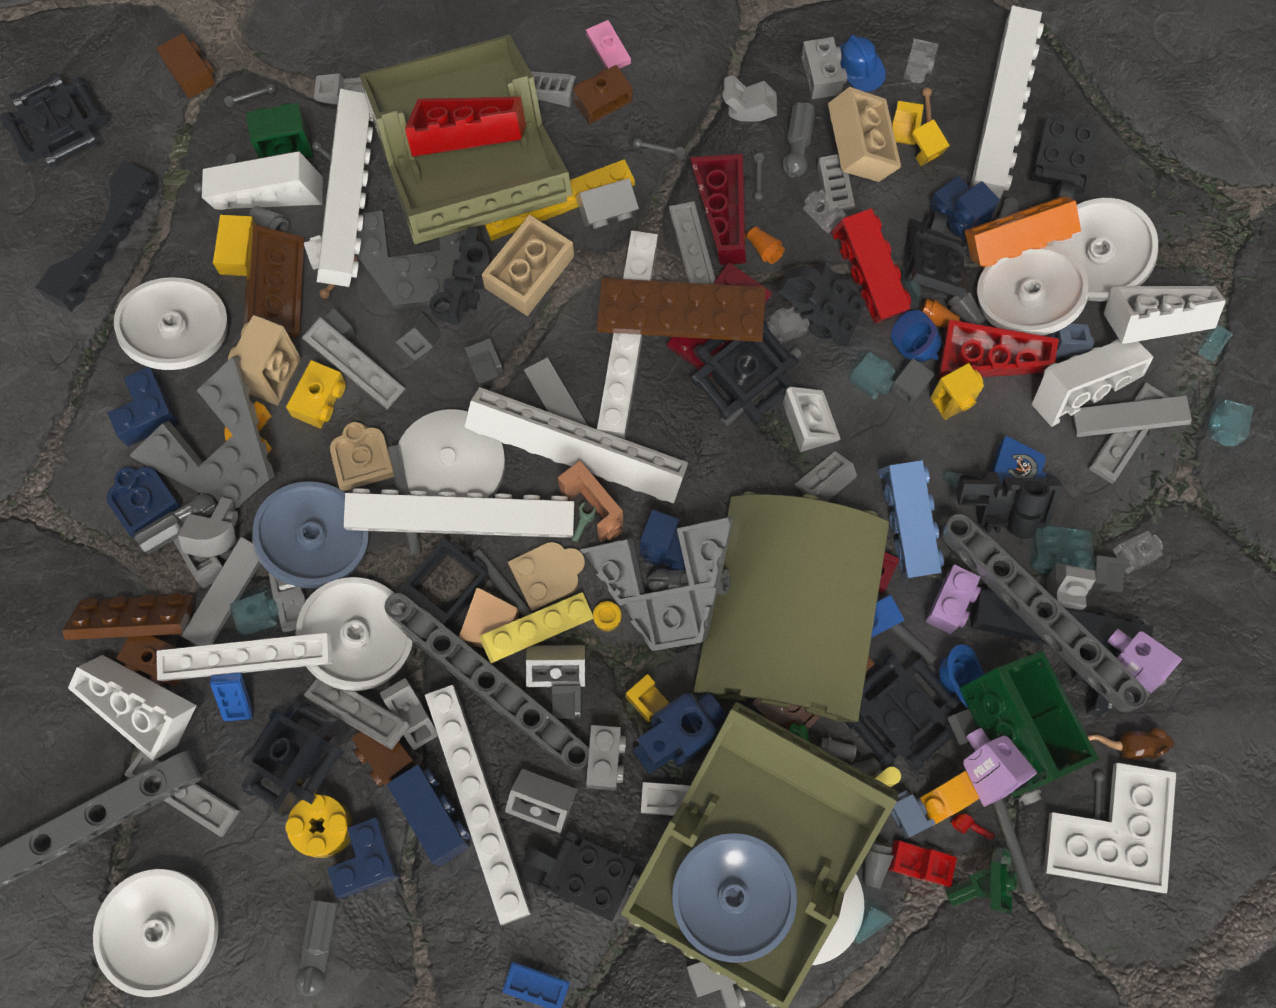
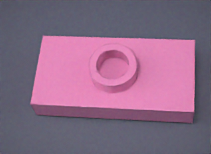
(608, 45)

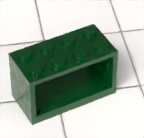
(1035, 714)

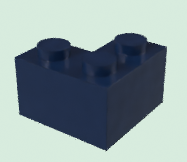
(964, 205)
(147, 410)
(661, 541)
(372, 864)

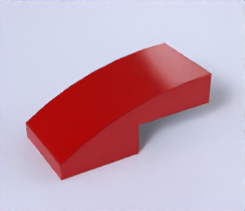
(922, 863)

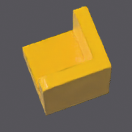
(905, 120)
(930, 142)
(646, 698)

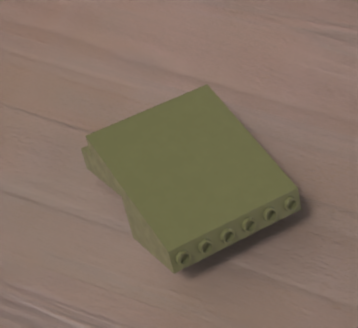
(473, 184)
(798, 802)

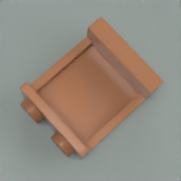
(580, 480)

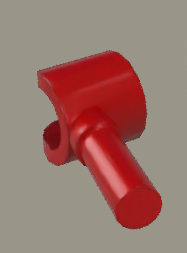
(963, 822)

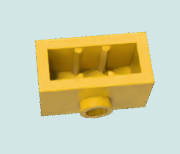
(957, 391)
(316, 394)

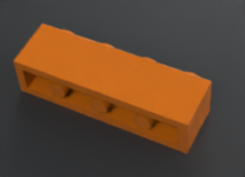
(1023, 231)

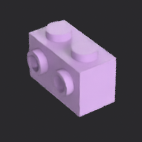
(952, 600)

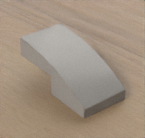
(328, 87)
(288, 601)

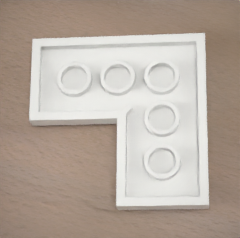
(1128, 848)

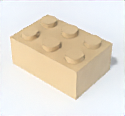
(864, 134)
(528, 265)
(266, 359)

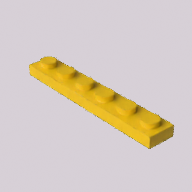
(600, 177)

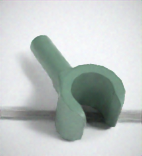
(584, 519)

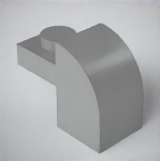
(750, 102)
(211, 535)
(1070, 585)
(406, 705)
(706, 981)

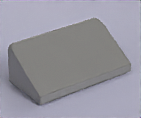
(827, 477)

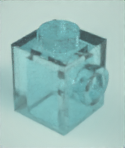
(873, 376)
(1231, 423)
(254, 613)

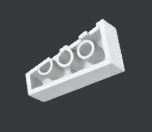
(263, 183)
(1162, 311)
(1089, 378)
(133, 705)

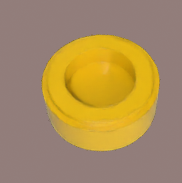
(607, 616)

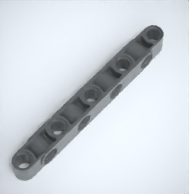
(1059, 629)
(470, 667)
(83, 823)

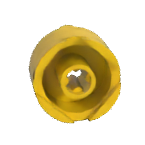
(303, 830)

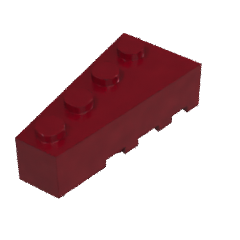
(722, 194)

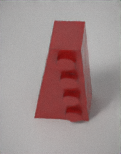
(463, 123)
(872, 265)
(994, 350)

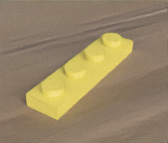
(536, 627)

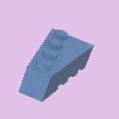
(912, 518)

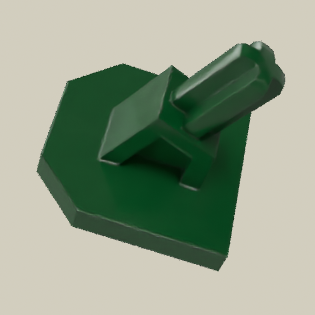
(991, 883)

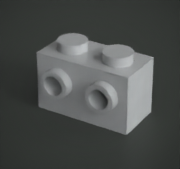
(823, 67)
(607, 203)
(555, 666)
(603, 759)
(540, 800)

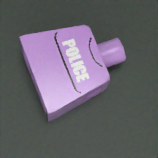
(1144, 658)
(996, 767)

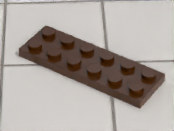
(681, 309)

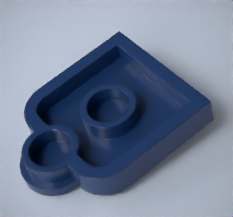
(139, 498)

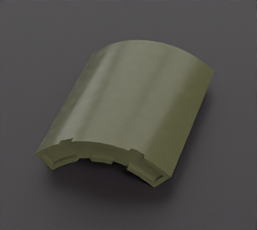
(795, 605)

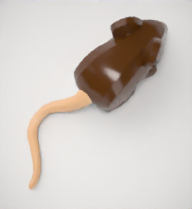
(1139, 744)

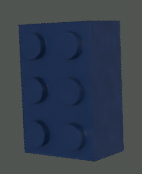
(430, 814)

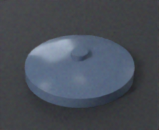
(304, 537)
(734, 898)

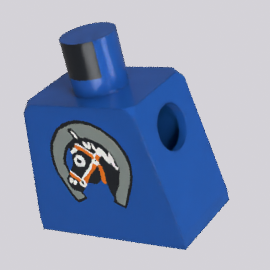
(1018, 461)

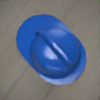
(862, 64)
(916, 336)
(959, 669)

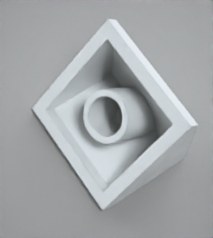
(810, 418)

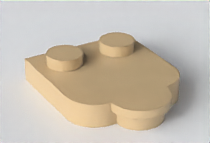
(360, 456)
(547, 574)

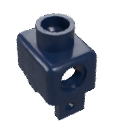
(670, 741)

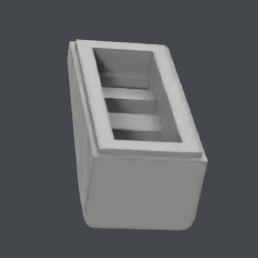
(558, 80)
(830, 167)
(205, 572)

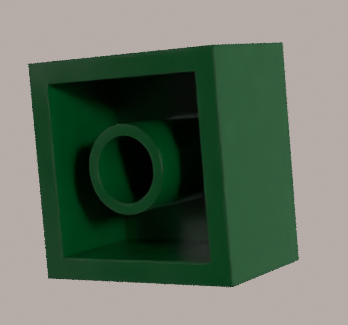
(279, 131)

